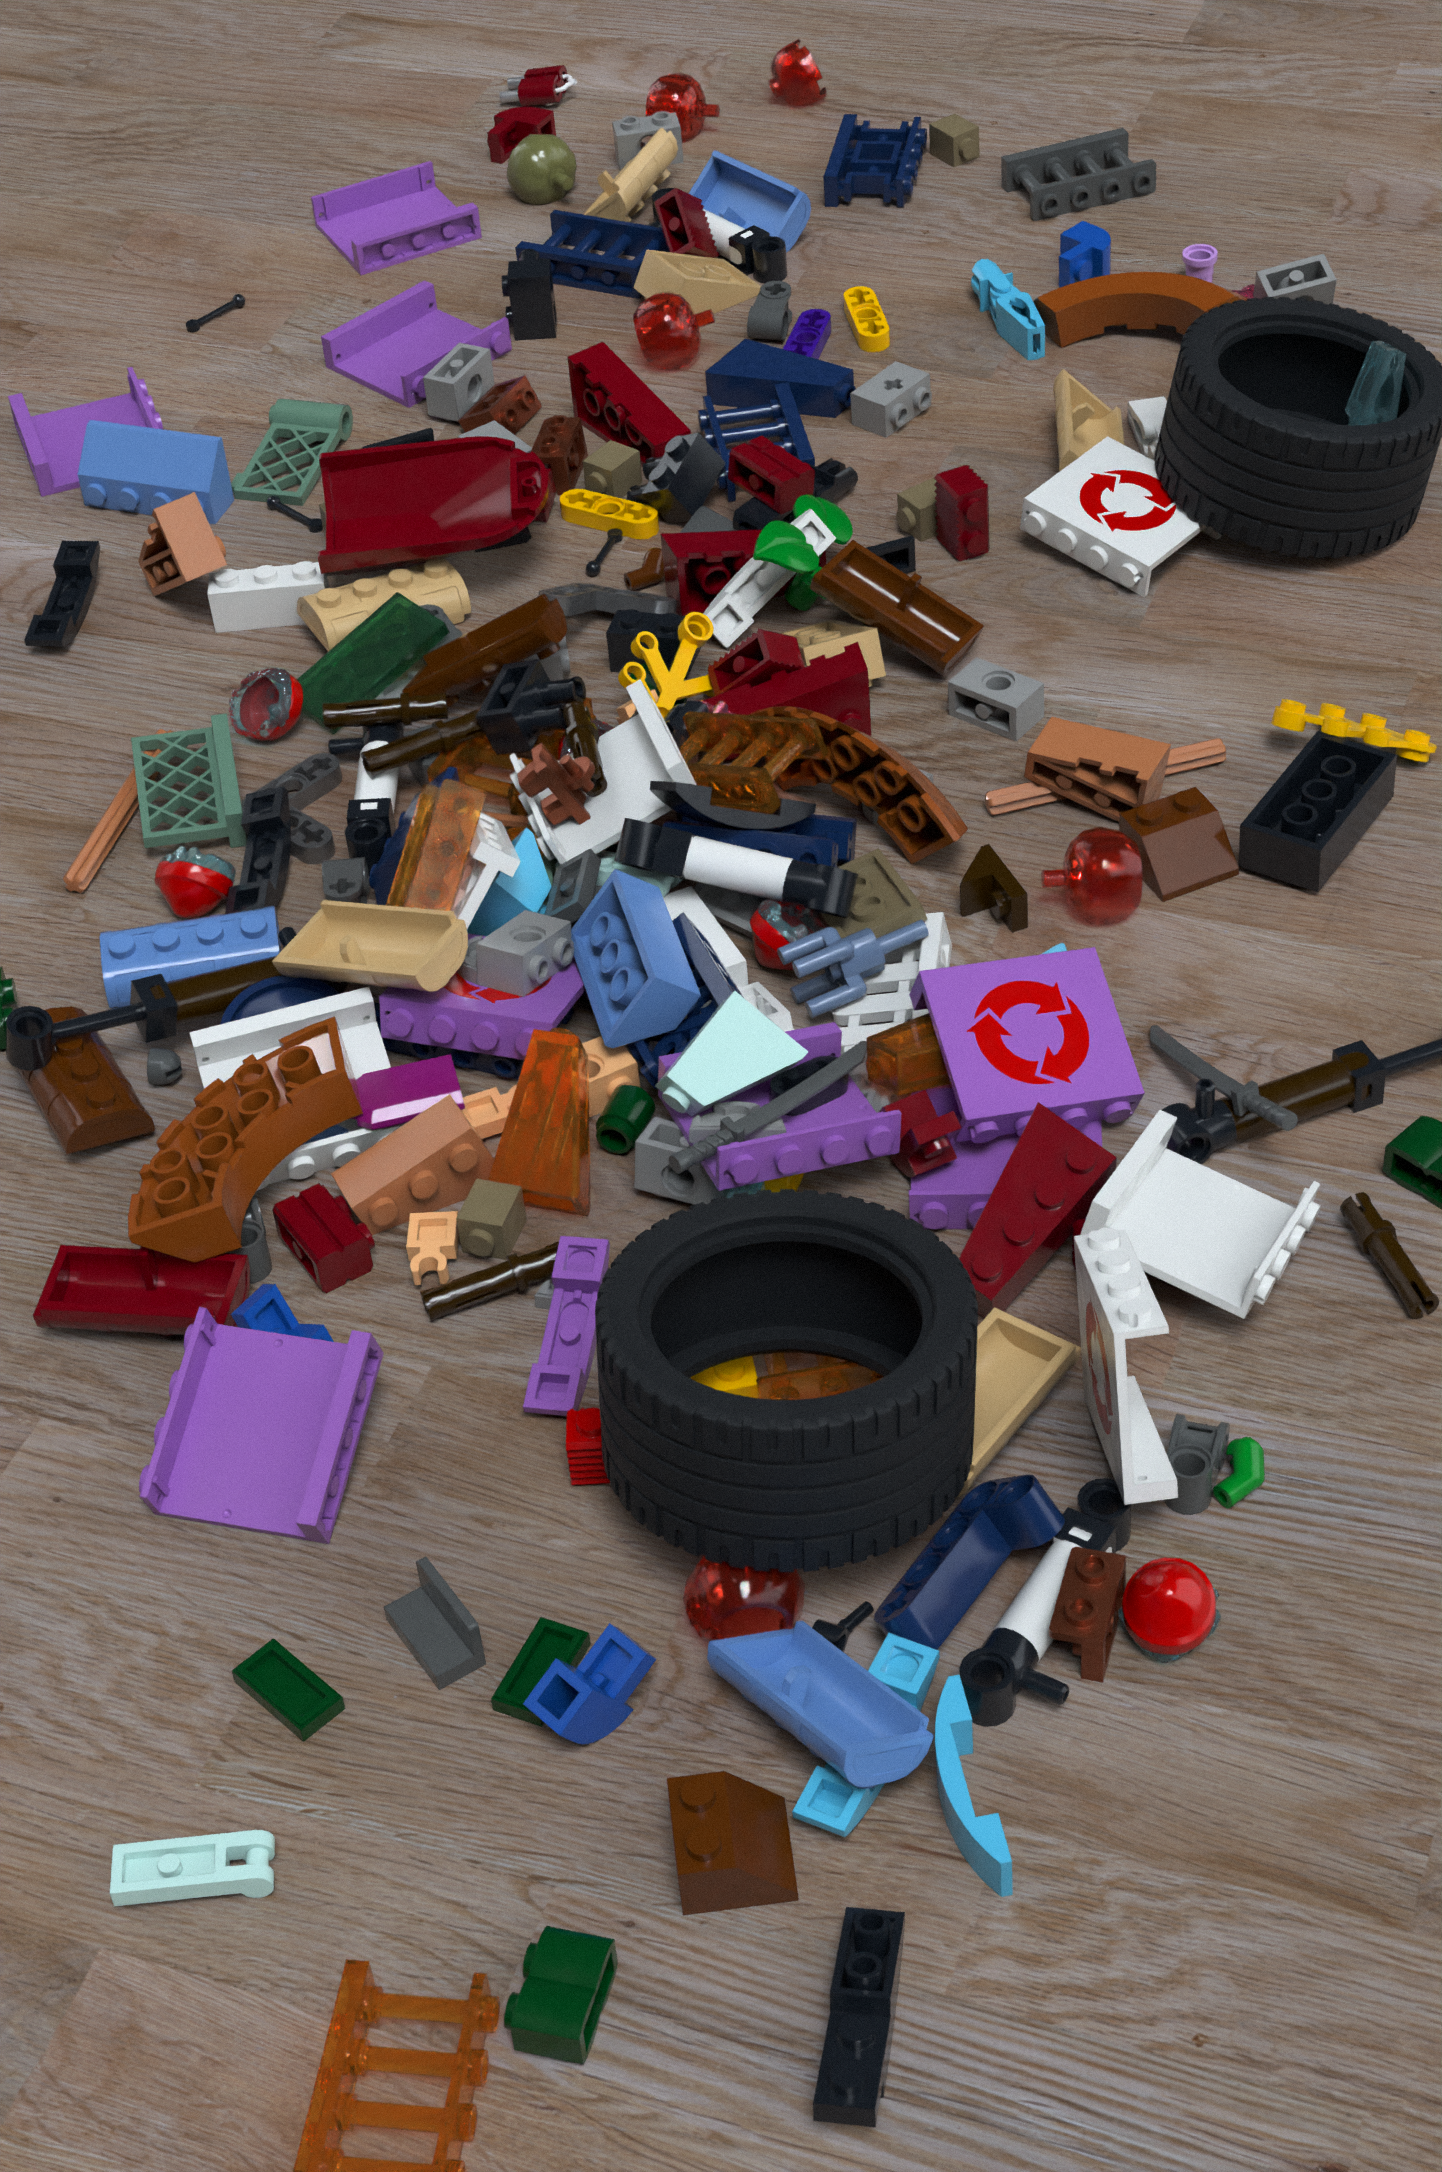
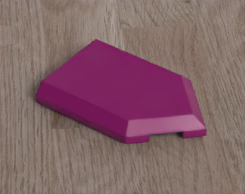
(405, 1091)

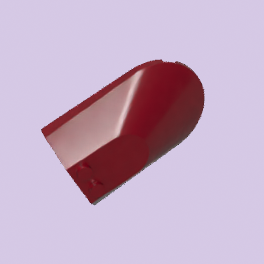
(425, 501)

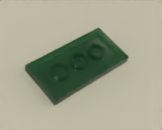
(371, 656)

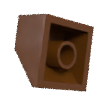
(1180, 843)
(730, 1843)

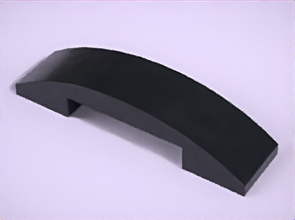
(70, 596)
(694, 803)
(266, 852)

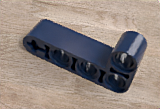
(966, 1555)

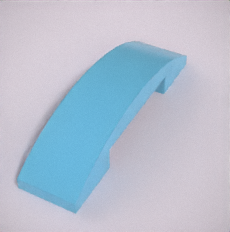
(828, 1798)
(980, 1837)

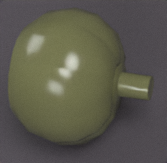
(541, 169)

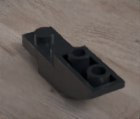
(860, 2018)

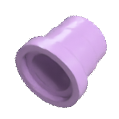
(1200, 261)

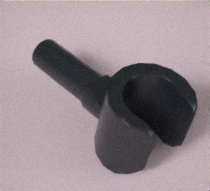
(839, 1633)

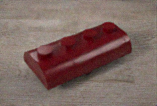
(139, 1290)

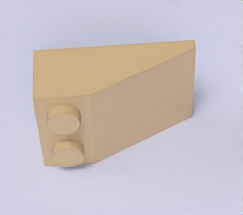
(699, 279)
(832, 637)

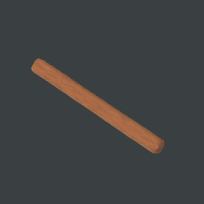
(1032, 794)
(106, 831)

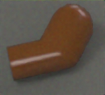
(650, 573)

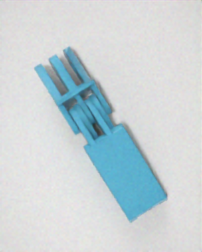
(1011, 309)

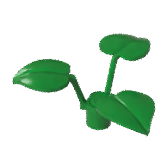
(788, 548)

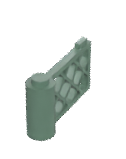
(306, 424)

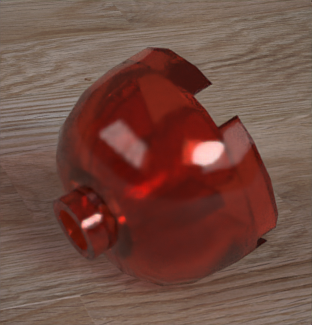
(796, 76)

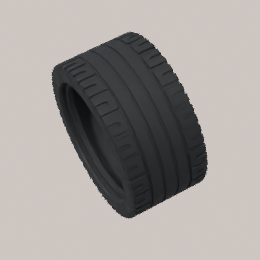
(1264, 437)
(787, 1477)

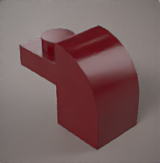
(513, 126)
(923, 1135)

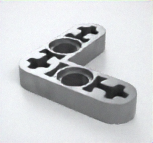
(584, 597)
(314, 779)

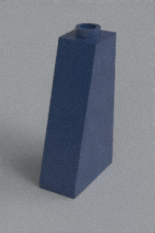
(752, 368)

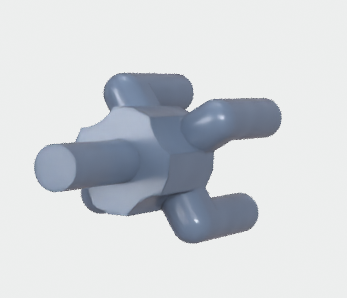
(844, 962)

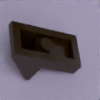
(993, 887)

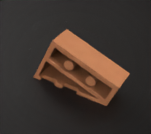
(180, 545)
(1097, 766)
(416, 1168)

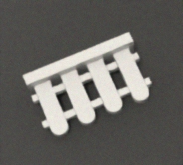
(931, 952)

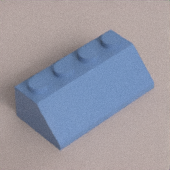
(148, 467)
(632, 962)

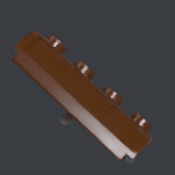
(897, 607)
(481, 653)
(86, 1092)

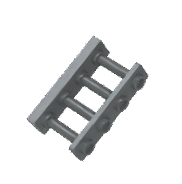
(1074, 158)

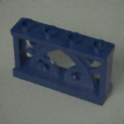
(715, 984)

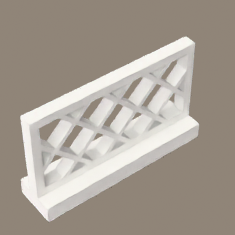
(488, 854)

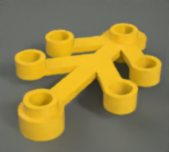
(671, 682)
(1372, 729)

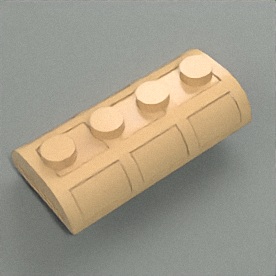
(636, 180)
(1081, 419)
(339, 610)
(377, 946)
(1013, 1377)

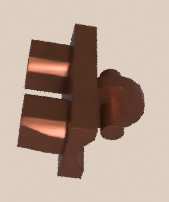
(563, 781)

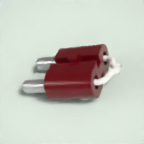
(538, 86)

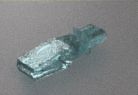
(1377, 386)

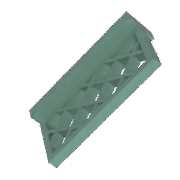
(218, 781)

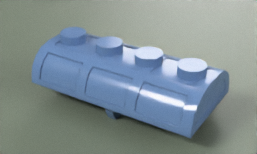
(752, 198)
(185, 948)
(826, 1702)

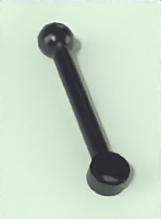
(194, 325)
(315, 525)
(614, 536)

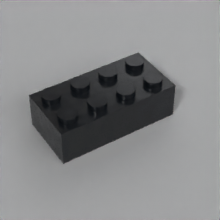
(1317, 811)

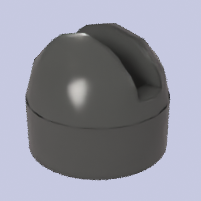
(163, 1066)

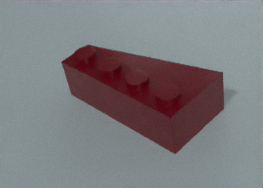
(619, 404)
(704, 562)
(826, 686)
(1033, 1207)

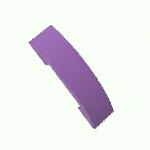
(570, 1330)

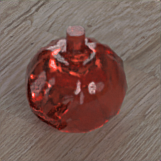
(684, 96)
(669, 330)
(1100, 876)
(741, 1600)

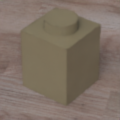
(954, 140)
(612, 469)
(917, 510)
(491, 1219)

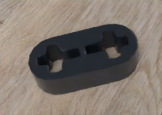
(797, 1074)

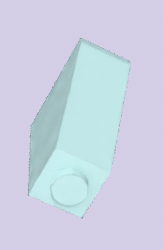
(728, 1057)

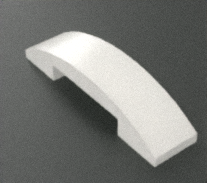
(757, 583)

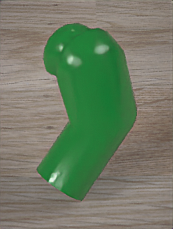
(1247, 1474)

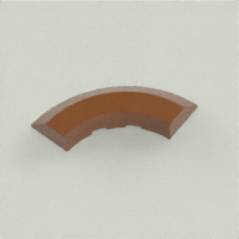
(1128, 298)
(880, 778)
(234, 1137)

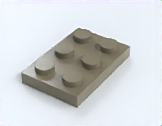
(879, 899)

